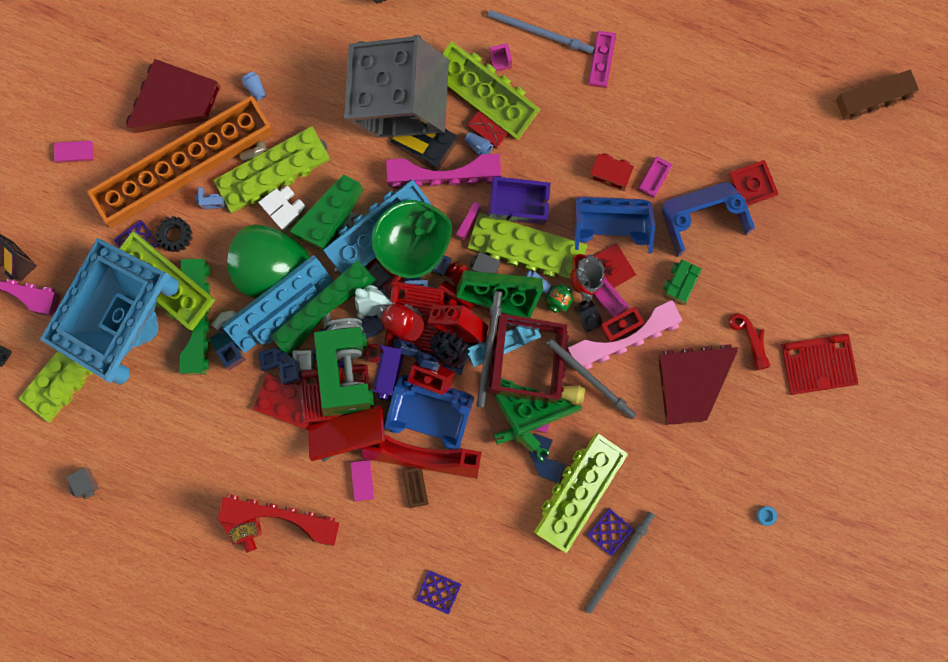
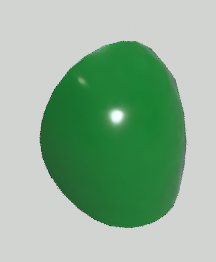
(411, 238)
(262, 258)

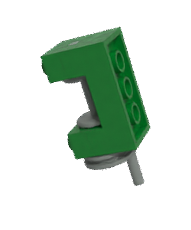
(341, 342)

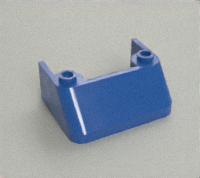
(678, 210)
(614, 217)

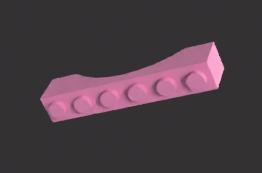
(661, 319)

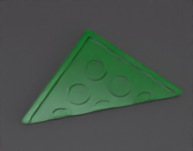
(530, 414)

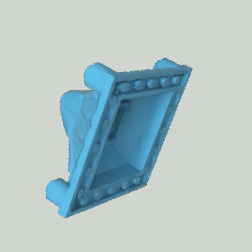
(108, 311)

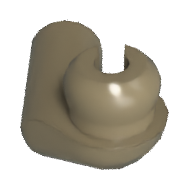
(252, 153)

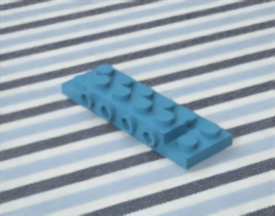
(356, 241)
(277, 305)

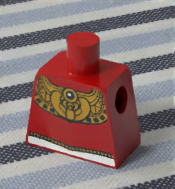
(244, 533)

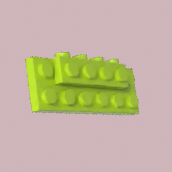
(489, 91)
(272, 170)
(524, 246)
(189, 301)
(55, 386)
(579, 492)

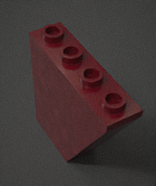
(171, 98)
(693, 381)

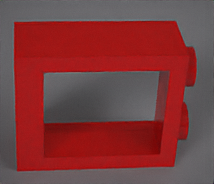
(459, 321)

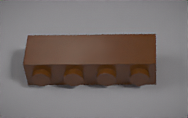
(877, 94)

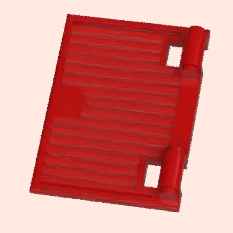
(423, 299)
(819, 364)
(312, 407)

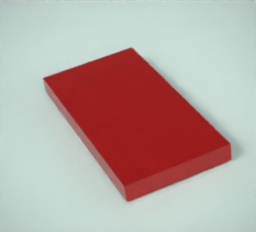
(346, 433)

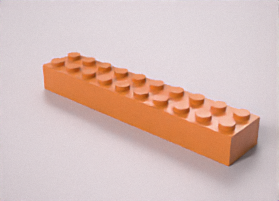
(180, 162)

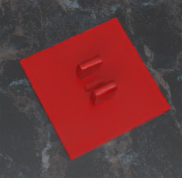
(616, 265)

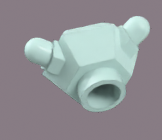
(368, 301)

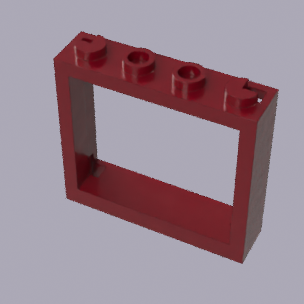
(558, 371)

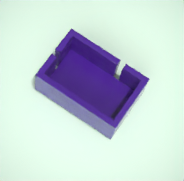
(519, 200)

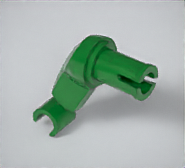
(526, 439)

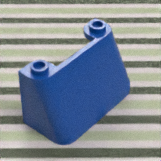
(429, 412)

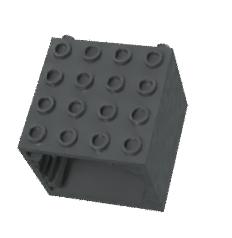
(396, 87)

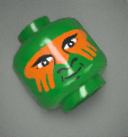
(559, 298)

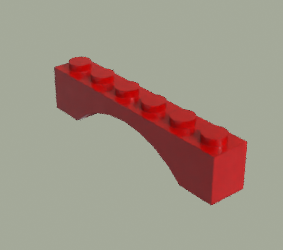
(456, 462)
(318, 530)

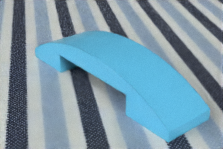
(514, 339)

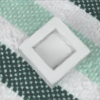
(305, 359)

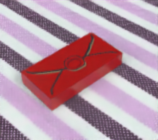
(487, 129)

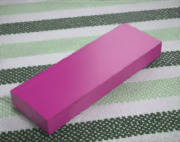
(602, 59)

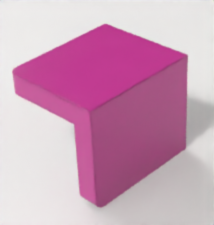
(501, 57)

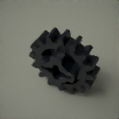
(449, 349)

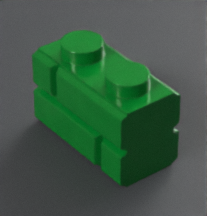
(682, 281)

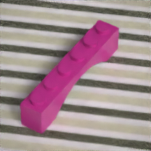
(481, 169)
(37, 300)

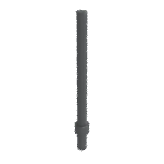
(495, 311)
(617, 402)
(641, 529)

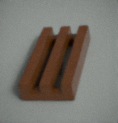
(418, 503)

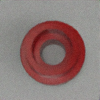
(368, 353)

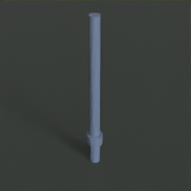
(574, 43)

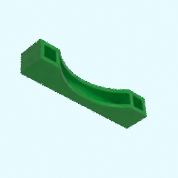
(299, 327)
(194, 356)

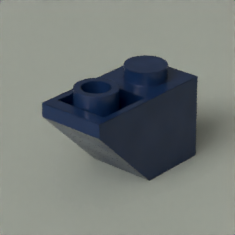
(227, 350)

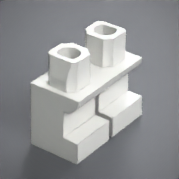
(279, 208)

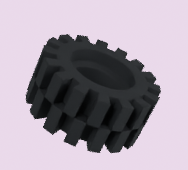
(165, 226)

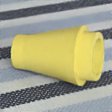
(573, 393)

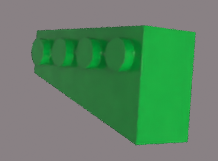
(329, 214)
(518, 292)

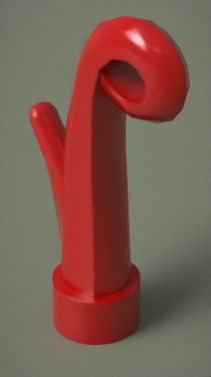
(756, 343)

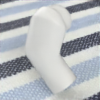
(222, 318)

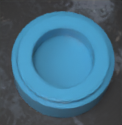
(766, 516)

